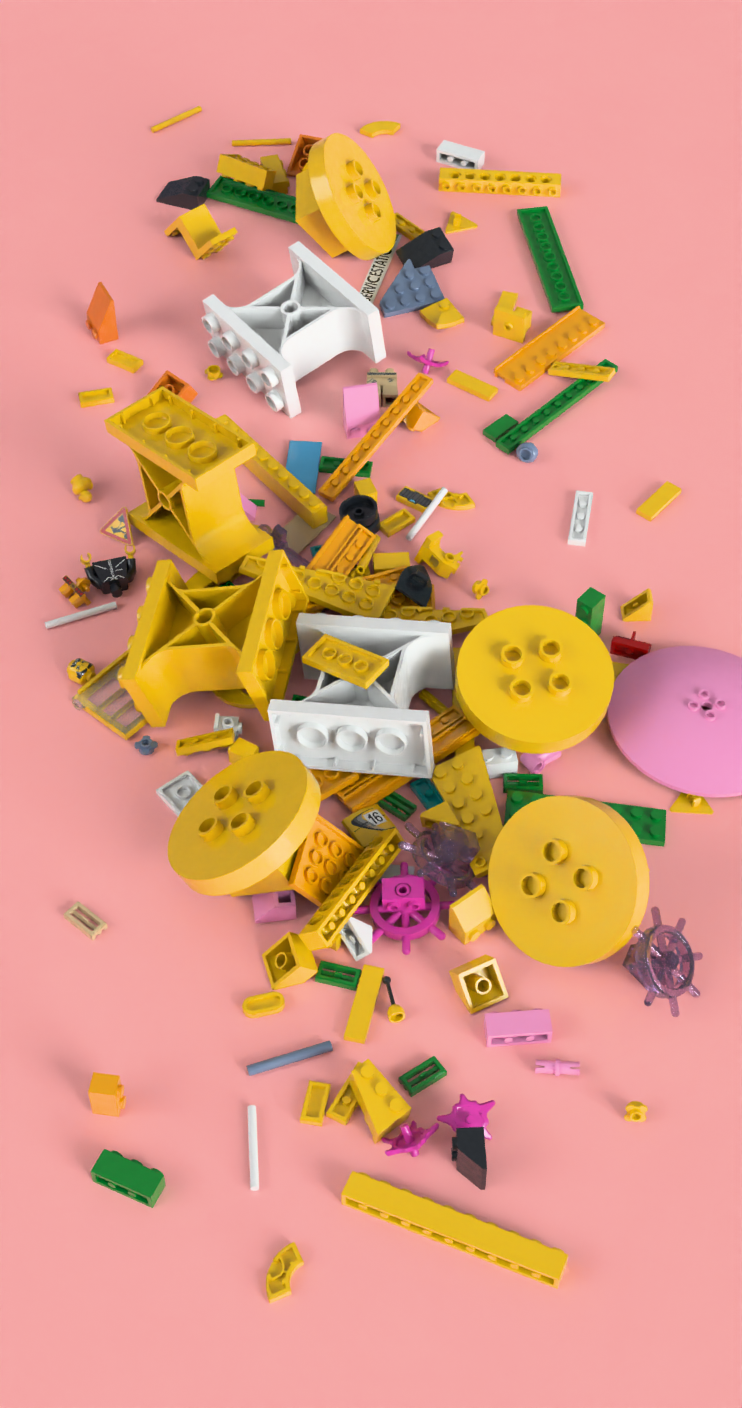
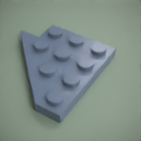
(411, 291)

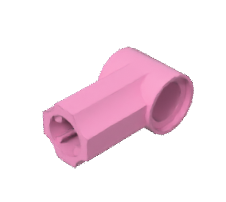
(536, 762)

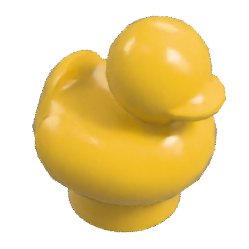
(80, 487)

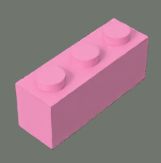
(517, 1027)

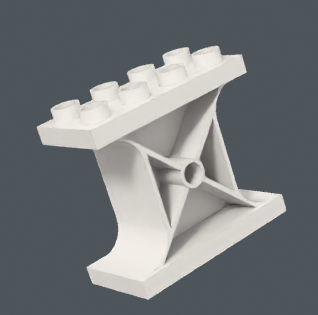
(293, 329)
(370, 727)

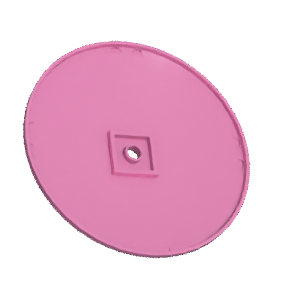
(666, 731)

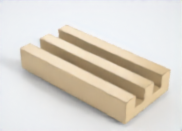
(95, 930)

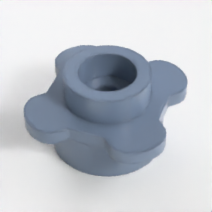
(146, 745)

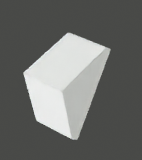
(357, 938)

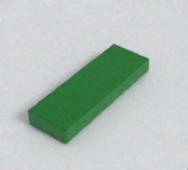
(330, 464)

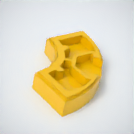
(380, 127)
(454, 501)
(281, 1271)

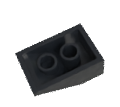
(185, 192)
(427, 249)

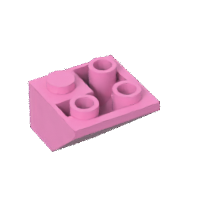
(274, 906)

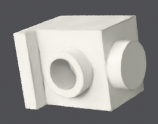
(227, 722)

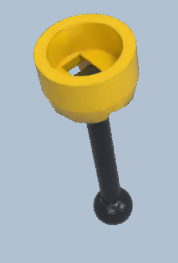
(395, 1011)

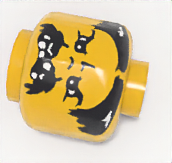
(80, 671)

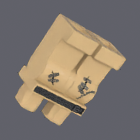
(386, 384)

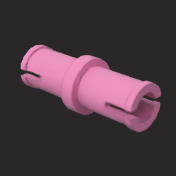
(557, 1067)

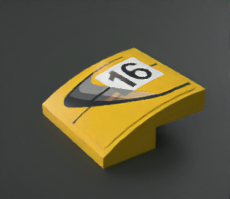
(367, 823)

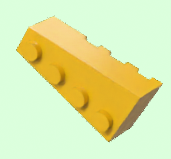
(247, 171)

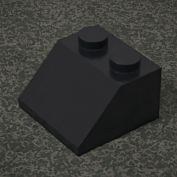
(470, 1154)

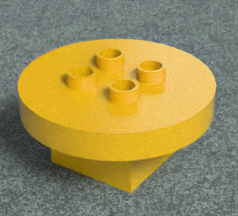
(344, 200)
(534, 679)
(245, 826)
(568, 880)

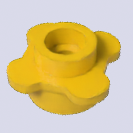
(213, 372)
(480, 588)
(635, 1111)

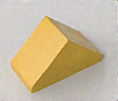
(638, 608)
(437, 814)

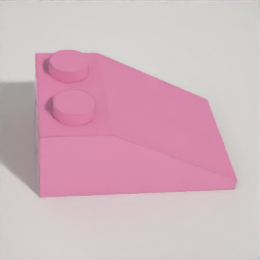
(360, 409)

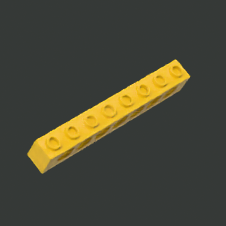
(500, 182)
(351, 890)

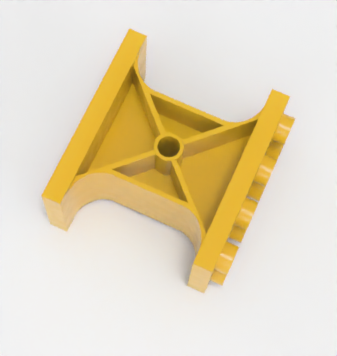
(190, 483)
(213, 638)

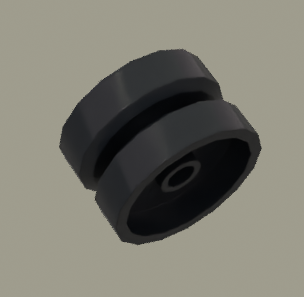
(362, 511)

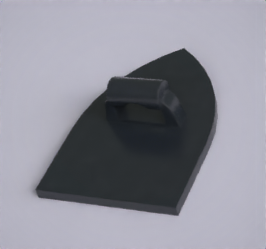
(415, 584)

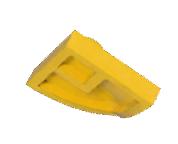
(441, 315)

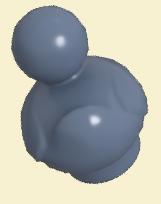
(527, 452)

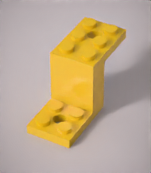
(201, 232)

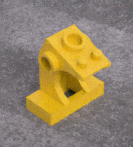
(440, 562)

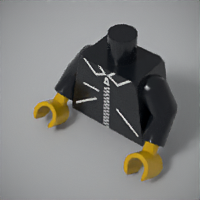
(111, 574)

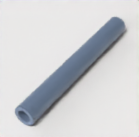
(289, 1058)

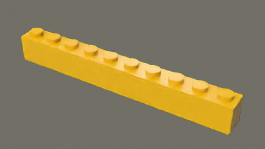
(282, 482)
(455, 1229)

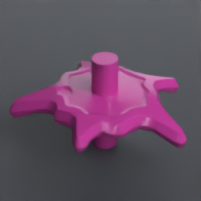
(427, 360)
(468, 1114)
(409, 1139)

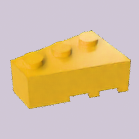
(378, 1099)

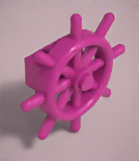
(404, 897)

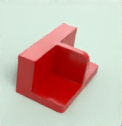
(629, 647)

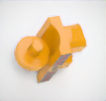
(81, 586)

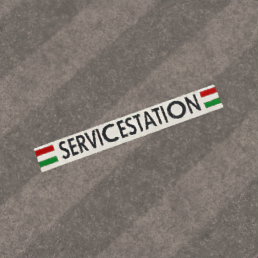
(377, 272)

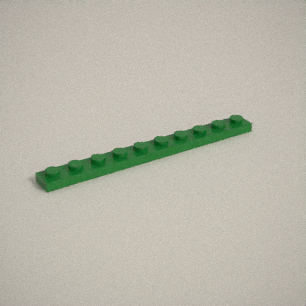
(549, 412)

